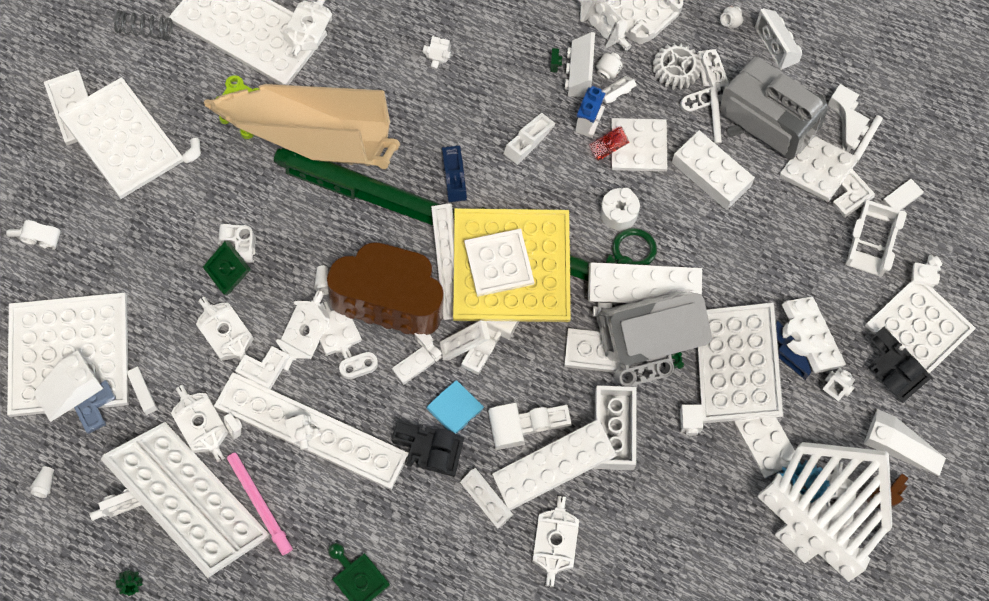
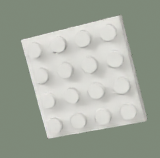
(922, 324)

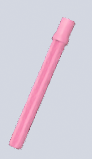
(277, 534)

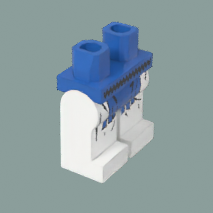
(590, 111)

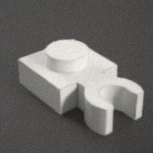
(426, 341)

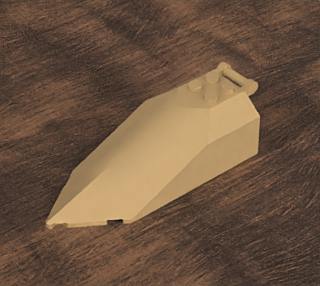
(314, 121)

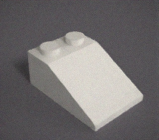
(67, 386)

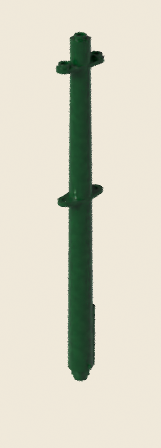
(356, 185)

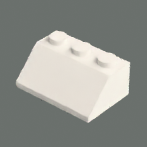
(777, 39)
(580, 65)

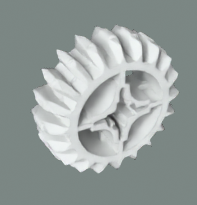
(673, 74)

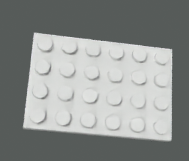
(121, 137)
(741, 365)

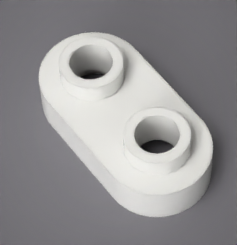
(358, 364)

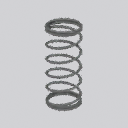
(164, 27)

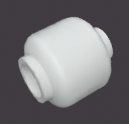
(609, 66)

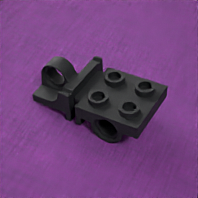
(897, 368)
(431, 449)

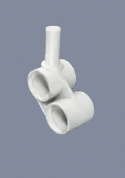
(33, 232)

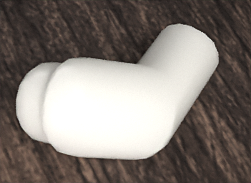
(194, 152)

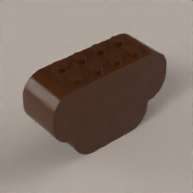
(387, 289)

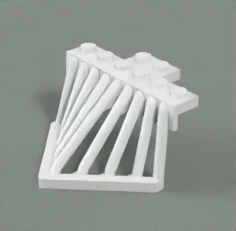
(812, 532)

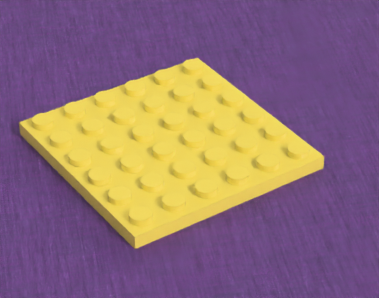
(549, 257)

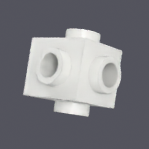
(839, 384)

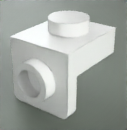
(925, 274)

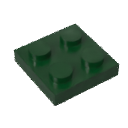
(226, 268)

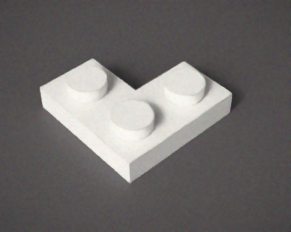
(856, 194)
(265, 372)

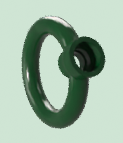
(634, 232)

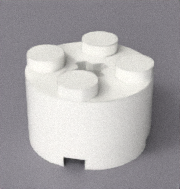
(620, 209)

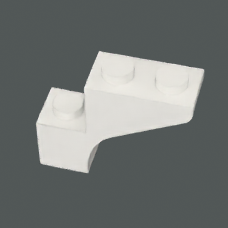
(853, 123)

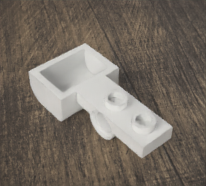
(479, 355)
(510, 426)

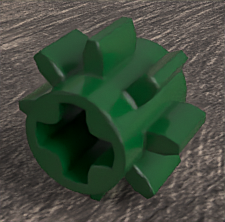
(128, 582)

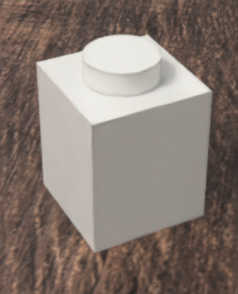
(691, 419)

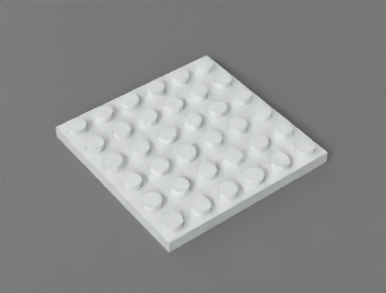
(54, 329)

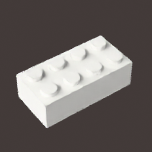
(713, 170)
(617, 412)

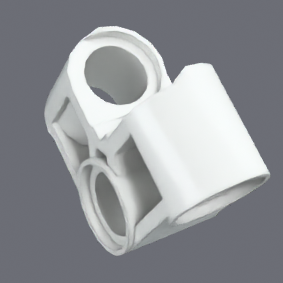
(234, 235)

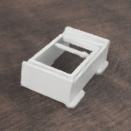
(867, 262)

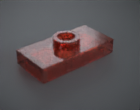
(609, 143)

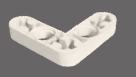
(718, 84)

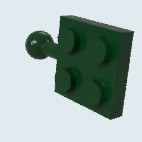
(359, 579)

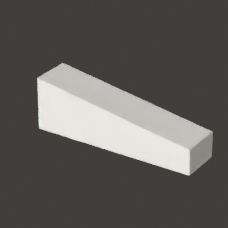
(142, 391)

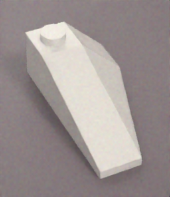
(896, 438)

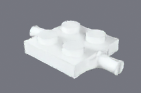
(339, 334)
(115, 505)

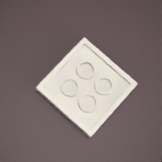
(646, 147)
(819, 168)
(499, 262)

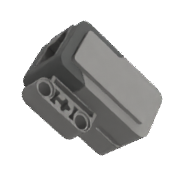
(773, 108)
(652, 332)

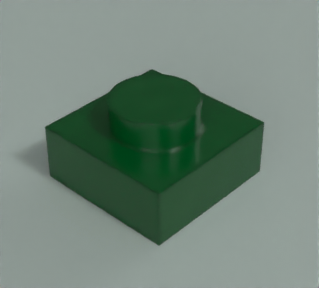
(556, 60)

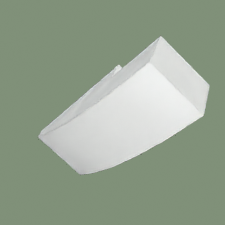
(528, 138)

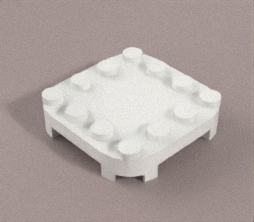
(646, 17)

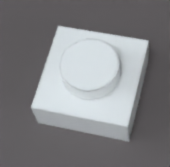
(233, 425)

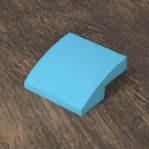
(455, 407)

